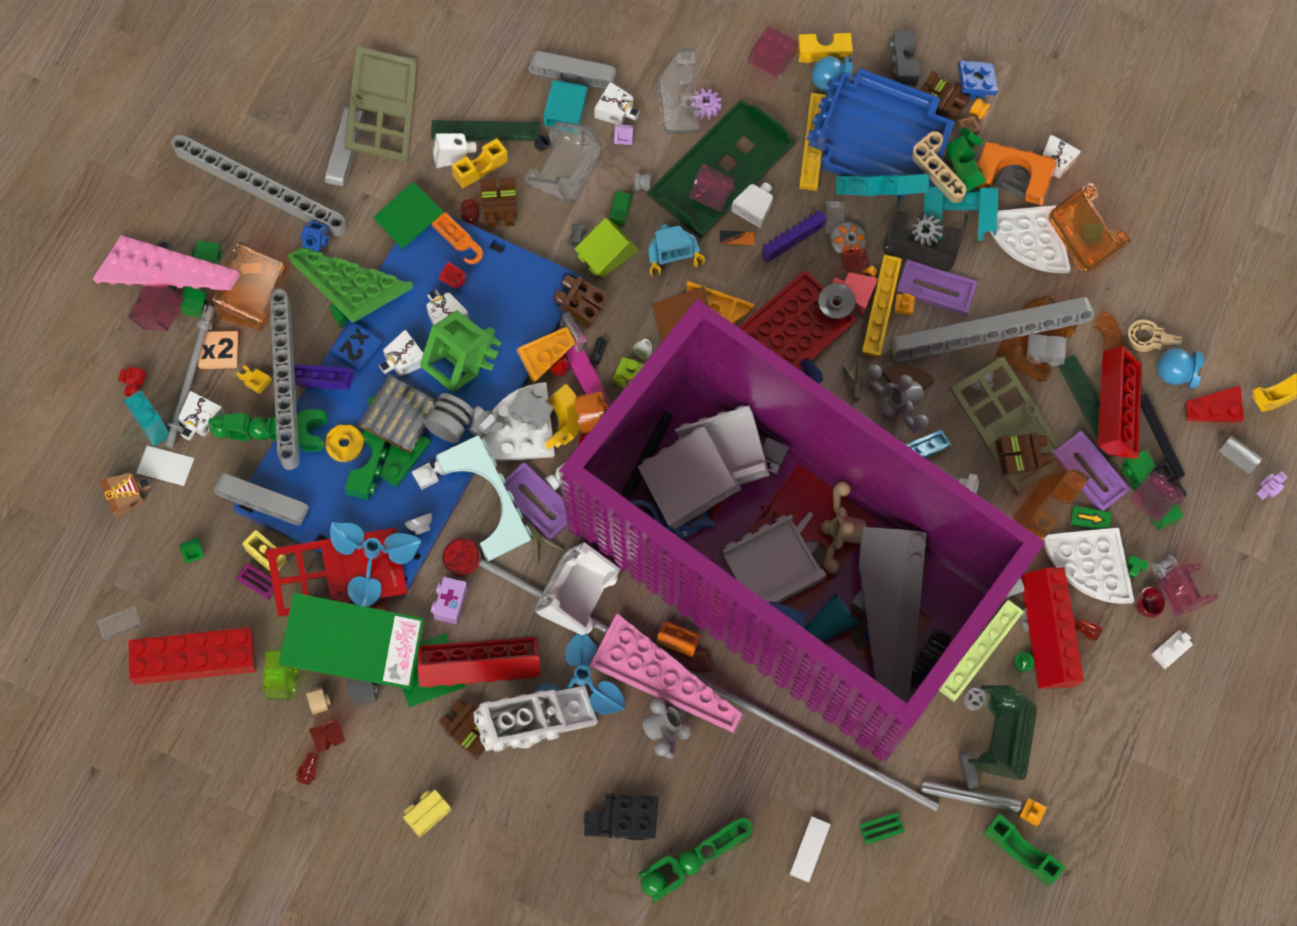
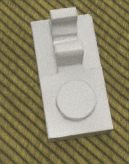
(1172, 649)

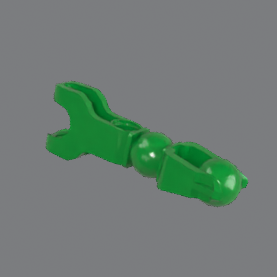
(243, 428)
(691, 860)

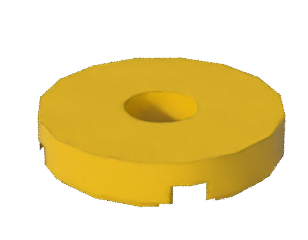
(347, 453)

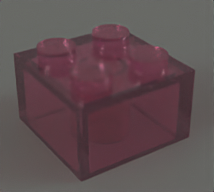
(773, 52)
(156, 308)

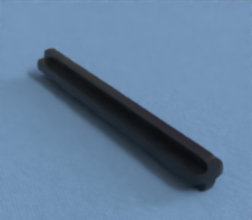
(1161, 436)
(649, 451)

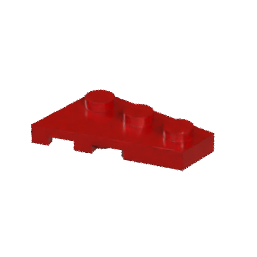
(1216, 407)

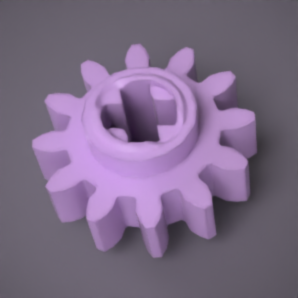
(709, 103)
(1272, 485)

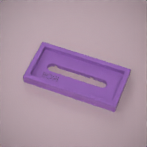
(963, 286)
(1105, 472)
(526, 476)

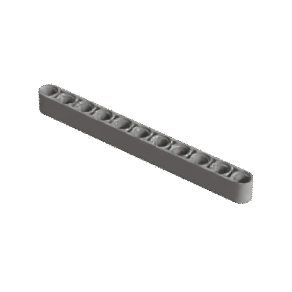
(253, 179)
(991, 329)
(284, 380)

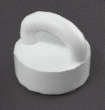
(643, 349)

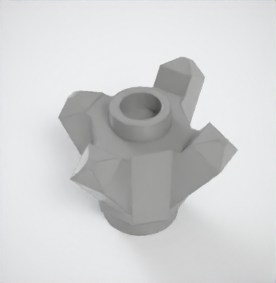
(484, 422)

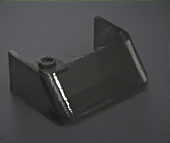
(901, 243)

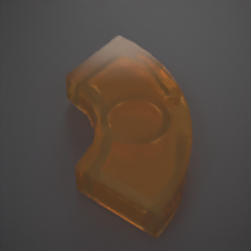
(1109, 330)

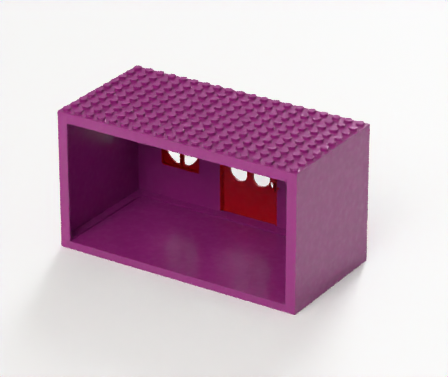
(713, 368)

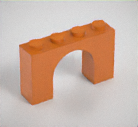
(1040, 168)

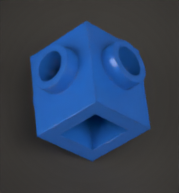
(315, 236)

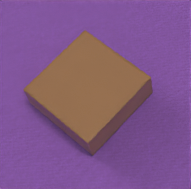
(970, 123)

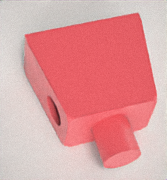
(862, 287)

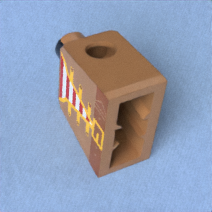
(124, 493)

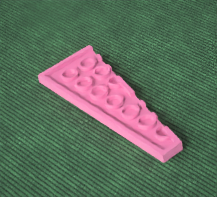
(151, 265)
(642, 664)

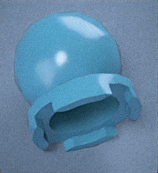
(830, 67)
(1178, 366)

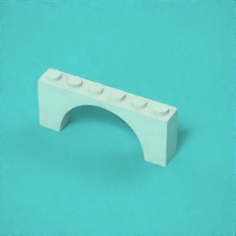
(473, 458)

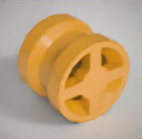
(980, 108)

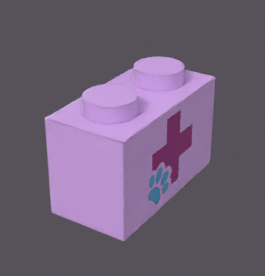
(449, 601)

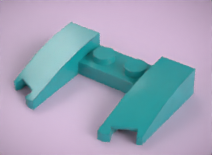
(984, 201)

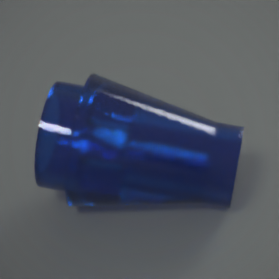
(811, 370)

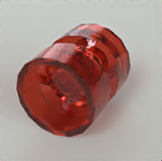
(327, 735)

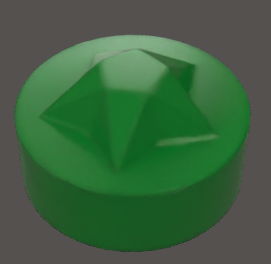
(1023, 662)

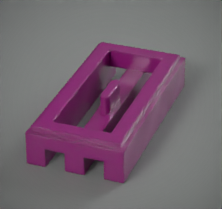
(243, 572)

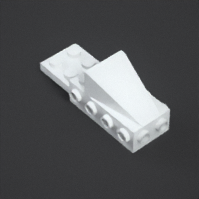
(533, 717)

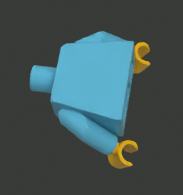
(672, 245)

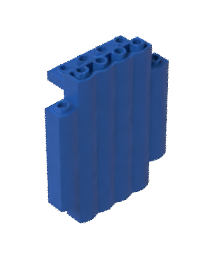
(874, 126)

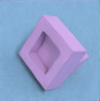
(623, 134)

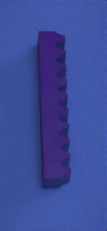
(793, 236)
(323, 377)

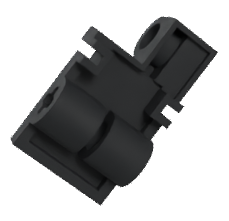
(626, 817)

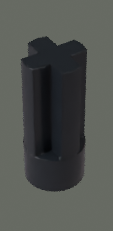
(598, 351)

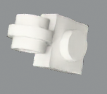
(426, 476)

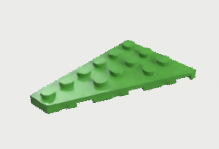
(347, 285)

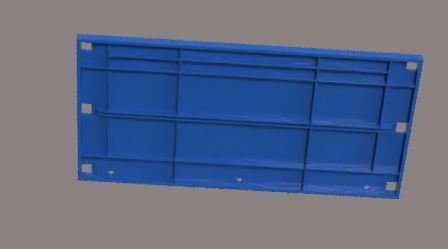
(501, 292)

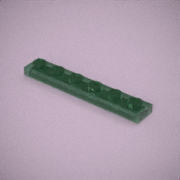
(487, 130)
(1083, 394)

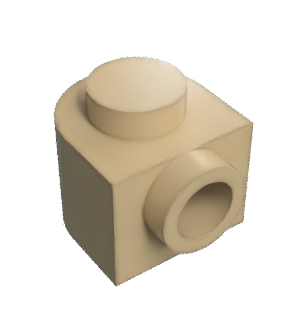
(318, 701)

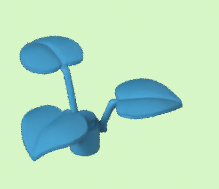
(349, 536)
(581, 651)

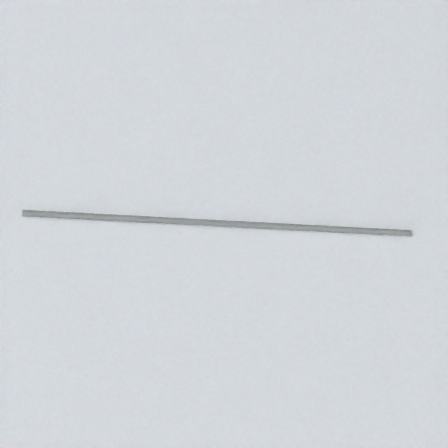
(749, 706)

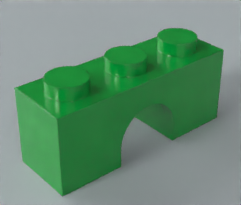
(959, 154)

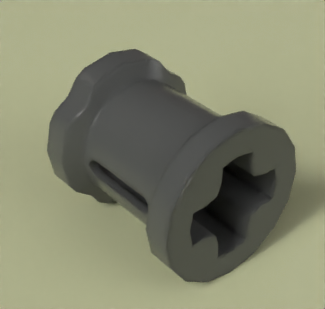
(577, 235)

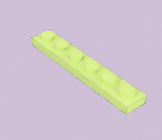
(981, 650)

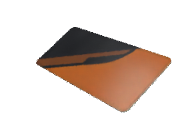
(737, 237)

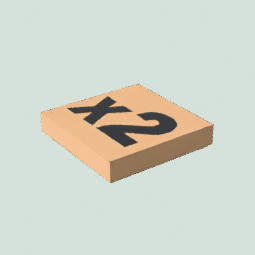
(219, 350)

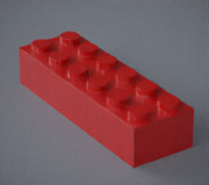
(191, 656)

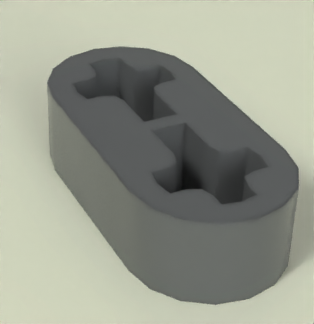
(968, 770)

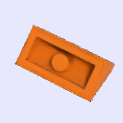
(678, 639)

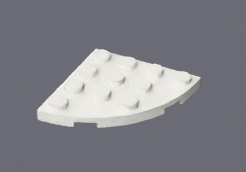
(1032, 239)
(516, 438)
(1093, 563)

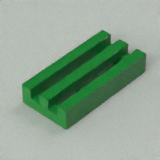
(898, 823)

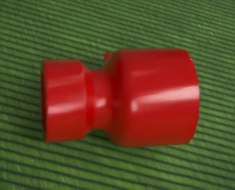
(134, 378)

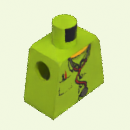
(625, 372)

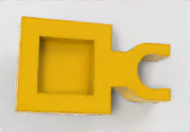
(255, 380)

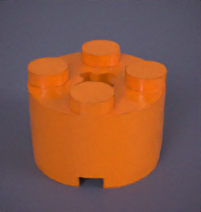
(590, 409)

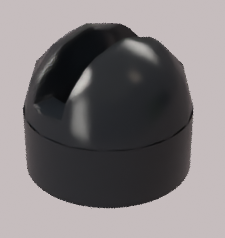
(541, 143)

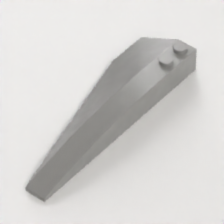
(891, 586)

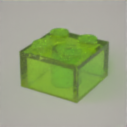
(278, 679)

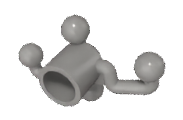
(901, 396)
(664, 723)

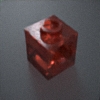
(855, 259)

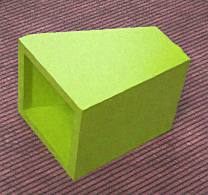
(605, 248)

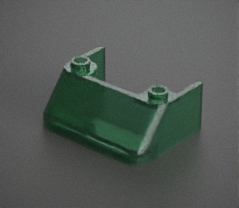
(1011, 733)

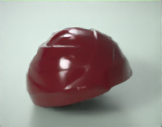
(1149, 602)

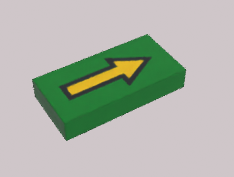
(1090, 518)

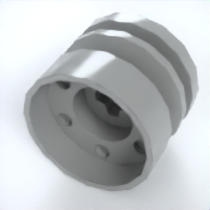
(449, 418)

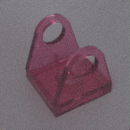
(1190, 597)

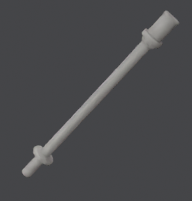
(204, 324)

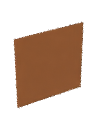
(671, 310)

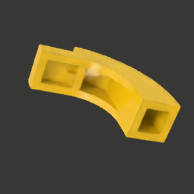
(1277, 395)
(564, 406)

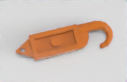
(457, 236)

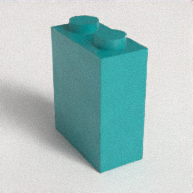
(565, 103)
(147, 418)

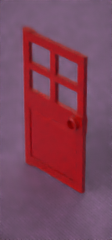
(339, 570)

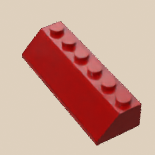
(1120, 403)
(1052, 629)
(478, 661)

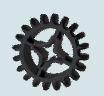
(931, 653)

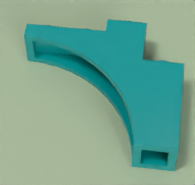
(882, 184)

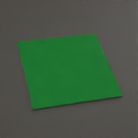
(407, 215)
(423, 694)

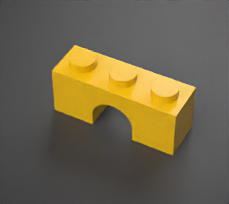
(811, 51)
(491, 158)

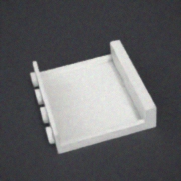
(737, 442)
(688, 477)
(774, 561)

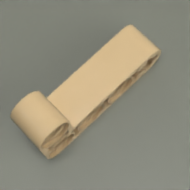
(942, 169)

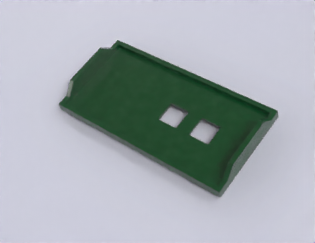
(742, 120)

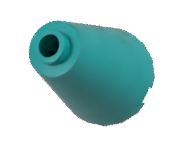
(832, 620)

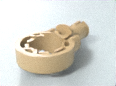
(1158, 337)

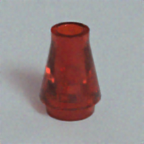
(1088, 628)
(307, 770)

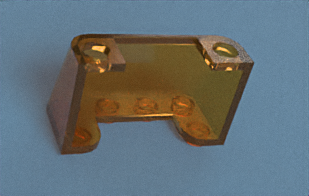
(250, 294)
(1062, 486)

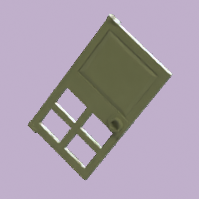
(384, 86)
(1020, 421)

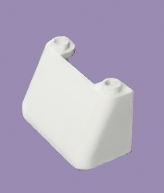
(576, 588)

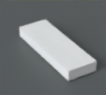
(810, 849)

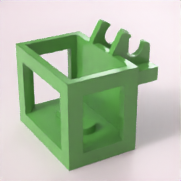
(463, 346)

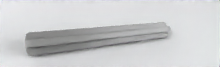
(970, 796)

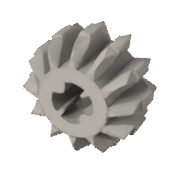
(933, 226)

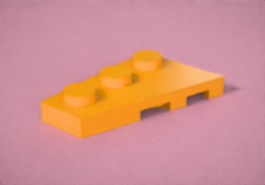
(544, 352)

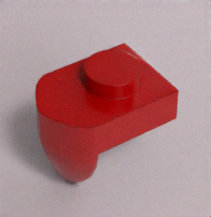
(453, 276)
(560, 367)

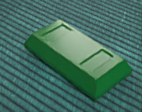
(620, 208)

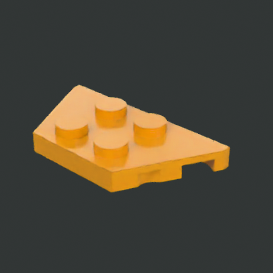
(727, 306)

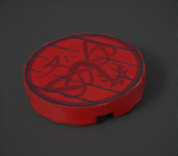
(461, 556)

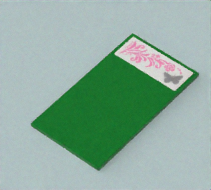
(351, 641)

